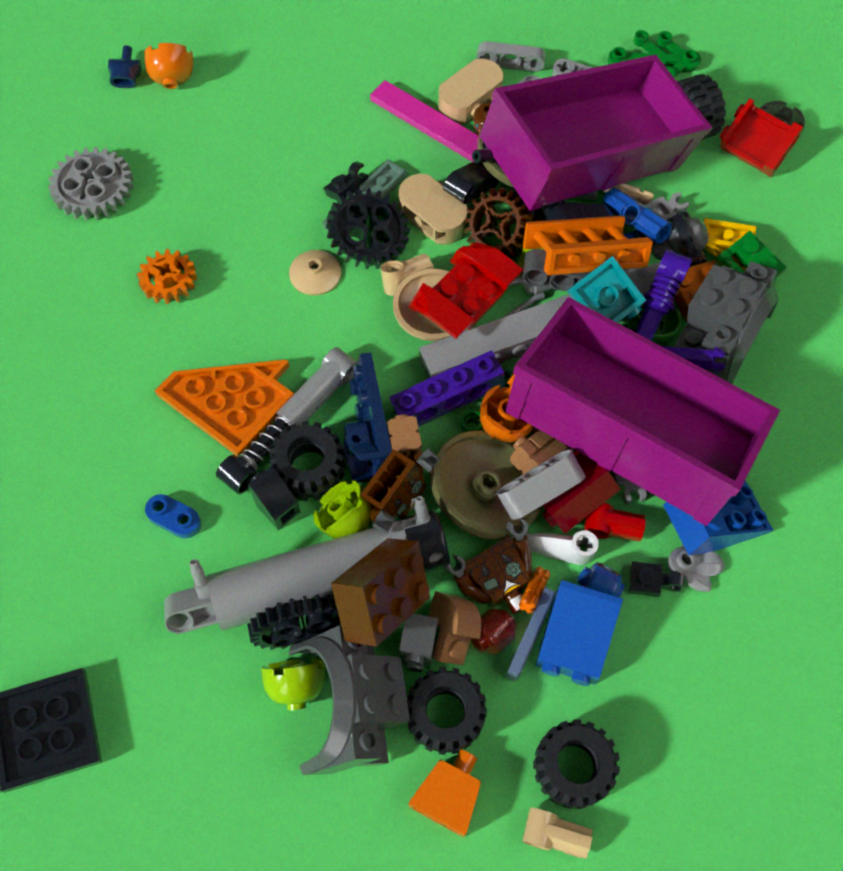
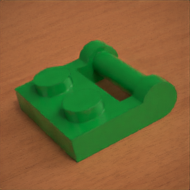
(749, 249)

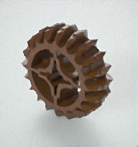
(486, 207)

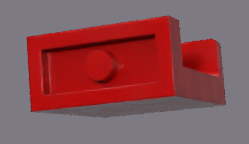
(759, 138)

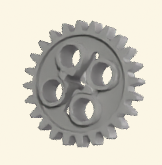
(91, 183)

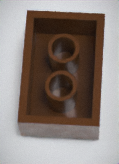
(381, 591)

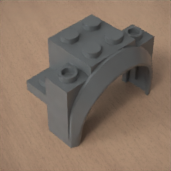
(730, 313)
(366, 702)

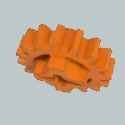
(167, 276)

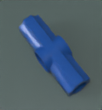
(646, 221)

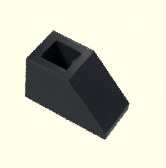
(273, 497)

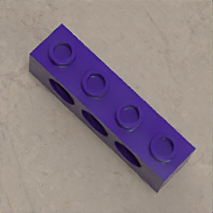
(449, 389)

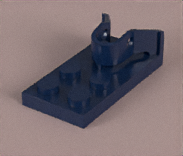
(369, 436)

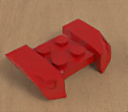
(467, 289)

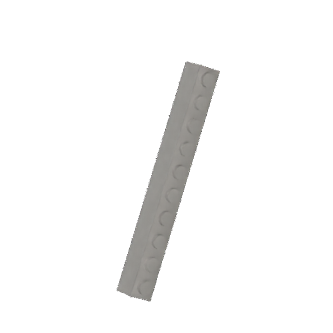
(508, 335)

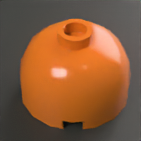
(169, 64)
(496, 421)

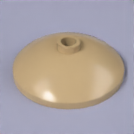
(413, 321)

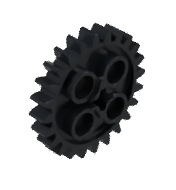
(391, 230)
(281, 626)

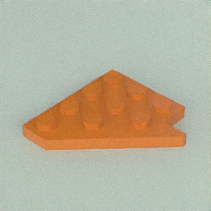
(230, 400)

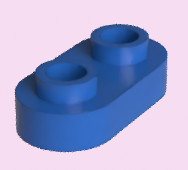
(171, 514)

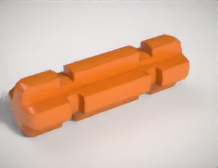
(534, 589)

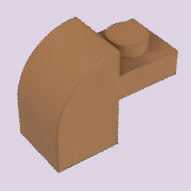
(458, 624)

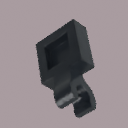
(341, 184)
(649, 580)

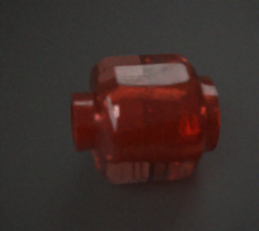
(496, 631)

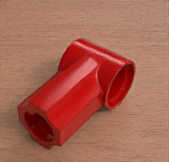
(615, 523)

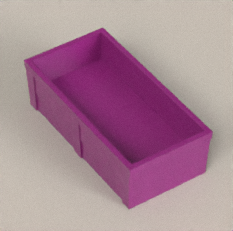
(591, 129)
(640, 410)

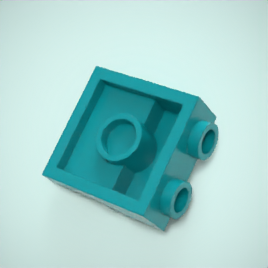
(608, 292)

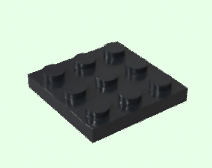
(46, 730)

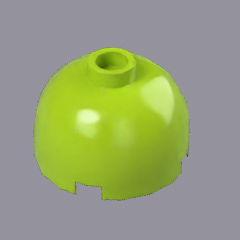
(343, 511)
(294, 681)

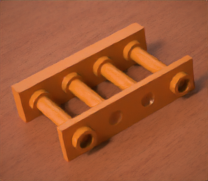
(585, 244)

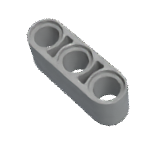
(541, 484)

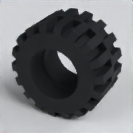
(707, 98)
(304, 440)
(449, 683)
(599, 750)

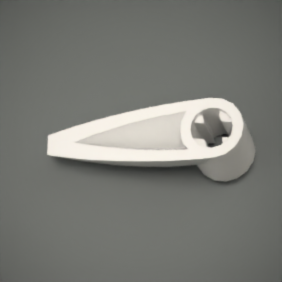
(564, 547)

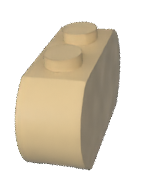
(469, 90)
(432, 209)

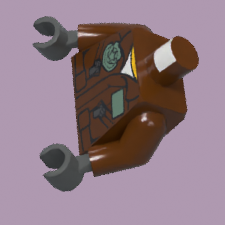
(397, 486)
(497, 572)

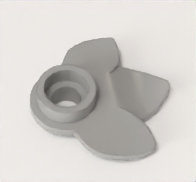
(697, 567)

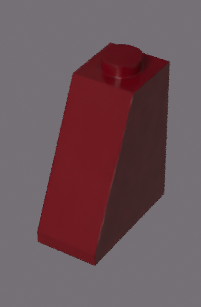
(583, 498)

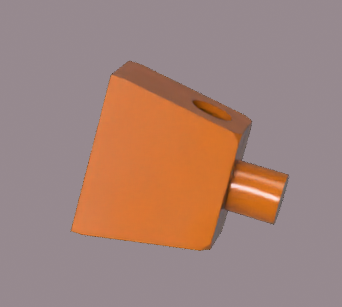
(449, 793)

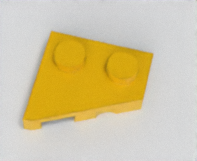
(723, 235)

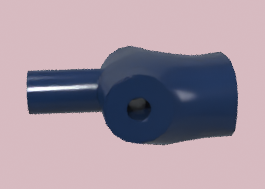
(124, 70)

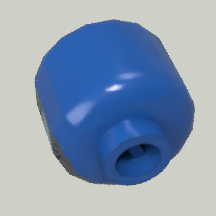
(602, 579)

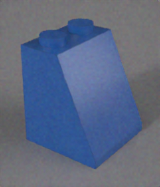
(578, 633)

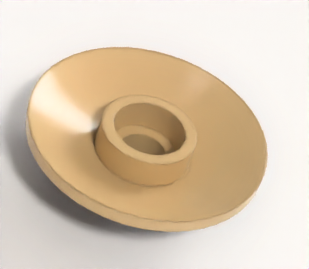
(318, 280)

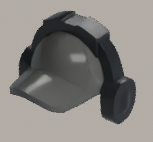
(687, 238)

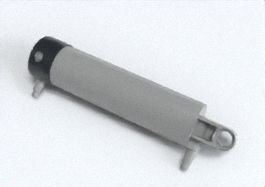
(242, 591)

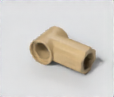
(396, 271)
(548, 832)

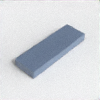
(530, 634)

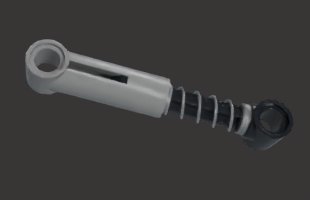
(334, 372)

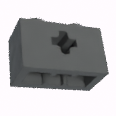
(418, 642)

